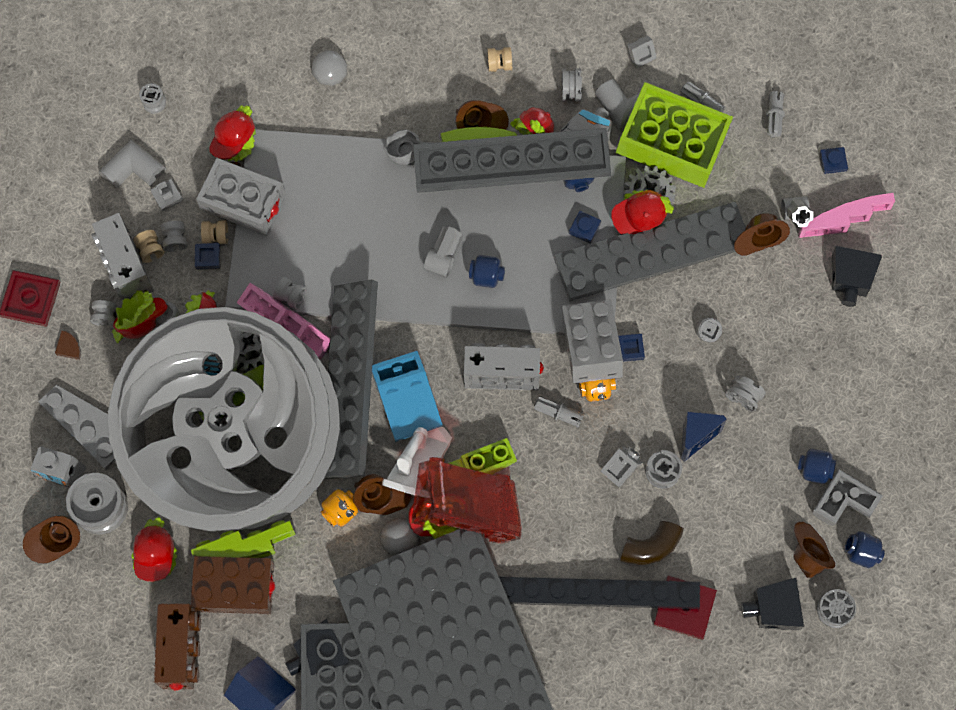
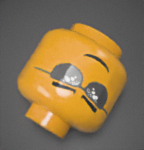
(597, 389)
(339, 508)

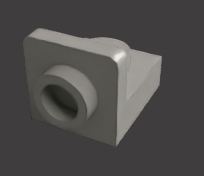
(621, 465)

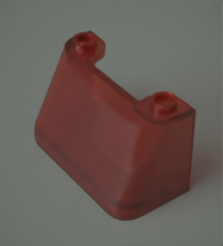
(467, 500)

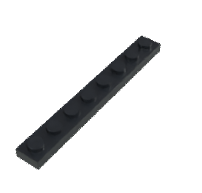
(602, 592)

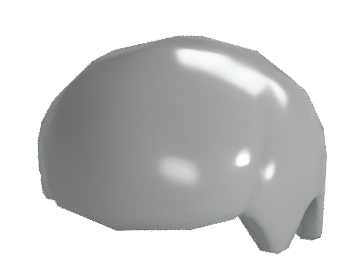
(329, 68)
(400, 147)
(398, 536)

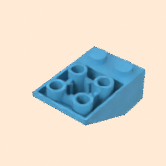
(406, 395)

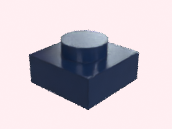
(833, 160)
(585, 227)
(207, 256)
(632, 347)

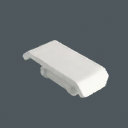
(419, 449)

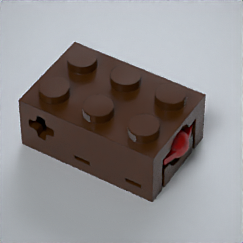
(232, 585)
(176, 647)

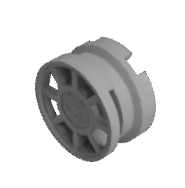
(572, 84)
(745, 393)
(663, 469)
(836, 608)

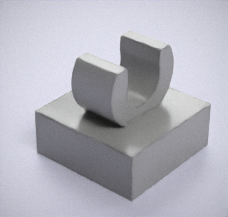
(642, 51)
(166, 194)

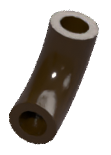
(655, 548)

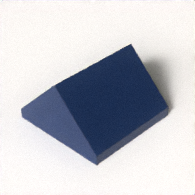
(698, 431)
(258, 687)

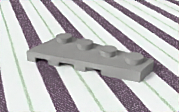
(82, 421)

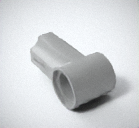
(797, 210)
(442, 256)

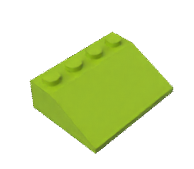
(674, 134)

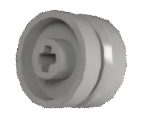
(107, 514)

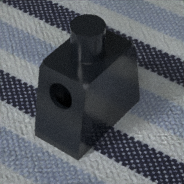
(853, 273)
(776, 606)
(327, 649)

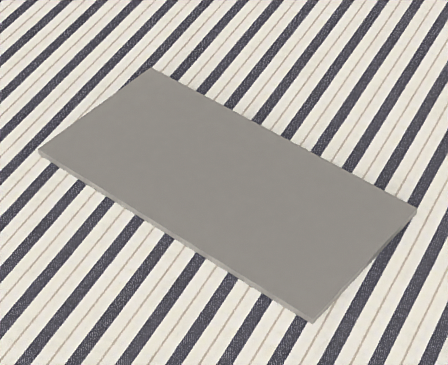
(361, 219)

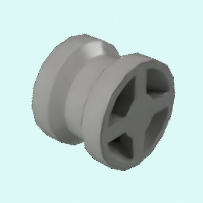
(103, 313)

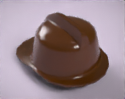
(481, 114)
(761, 233)
(375, 498)
(51, 539)
(811, 551)

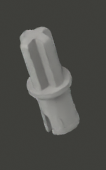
(697, 95)
(775, 114)
(558, 411)

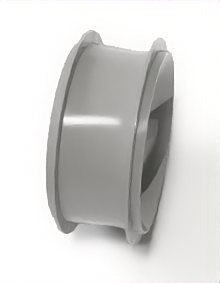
(170, 370)

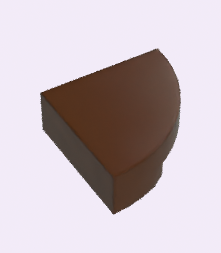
(68, 346)

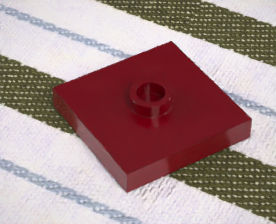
(29, 298)
(688, 621)

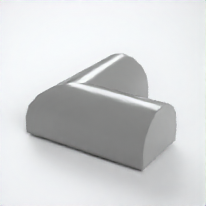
(616, 102)
(128, 160)
(842, 492)

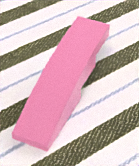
(839, 218)
(262, 303)

